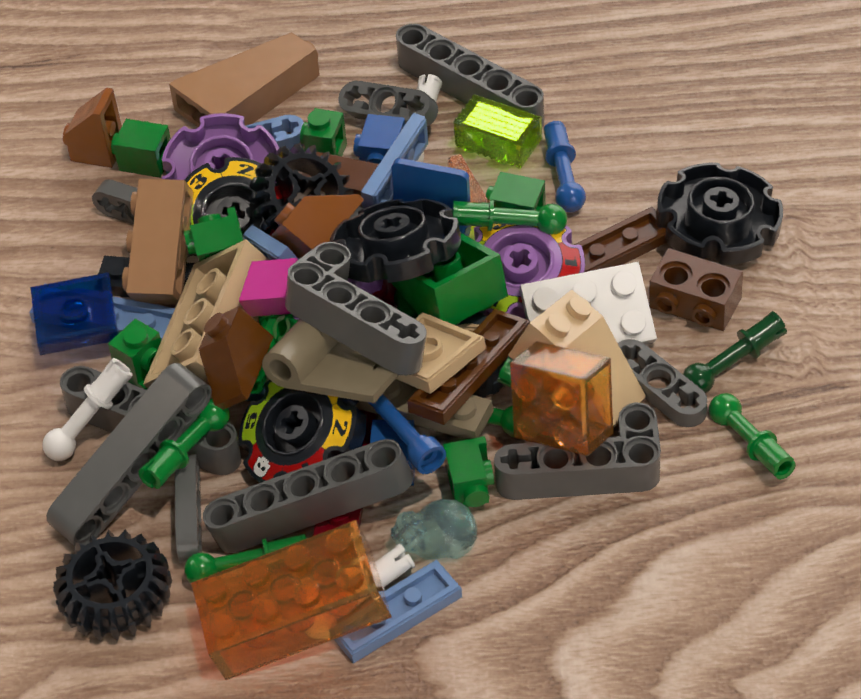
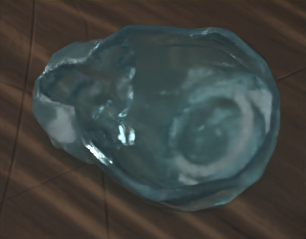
(437, 530)

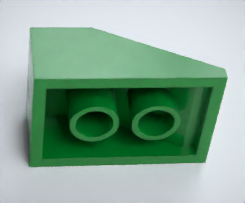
(458, 286)

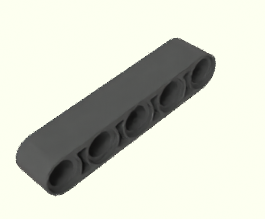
(463, 71)
(216, 450)
(112, 471)
(308, 496)

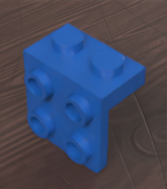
(429, 181)

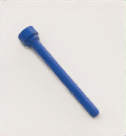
(423, 451)

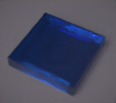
(74, 313)

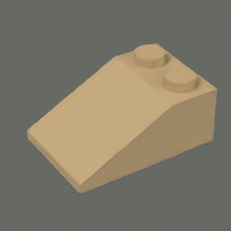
(578, 326)

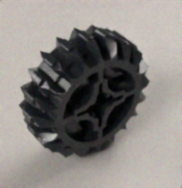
(284, 169)
(93, 603)

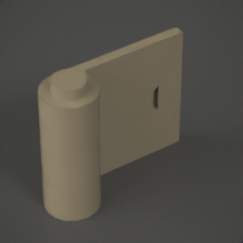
(322, 365)

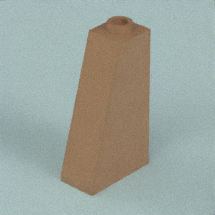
(247, 82)

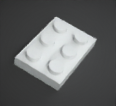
(612, 291)

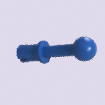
(560, 155)

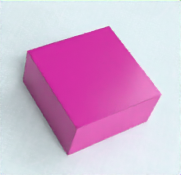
(266, 287)

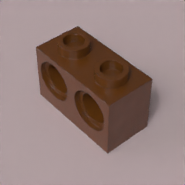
(695, 289)

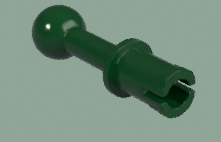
(750, 342)

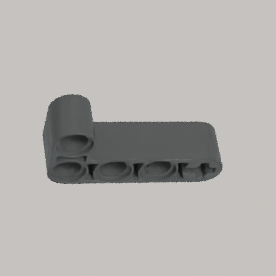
(326, 300)
(616, 466)

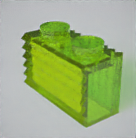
(497, 131)

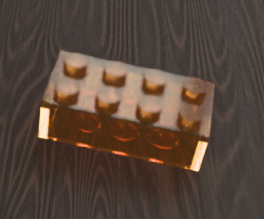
(290, 600)

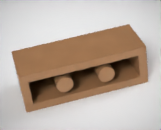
(158, 241)

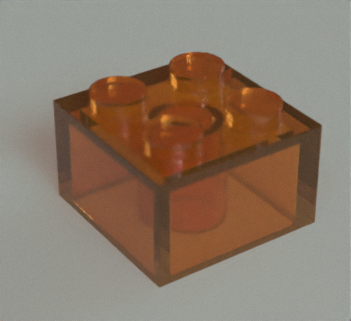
(562, 398)

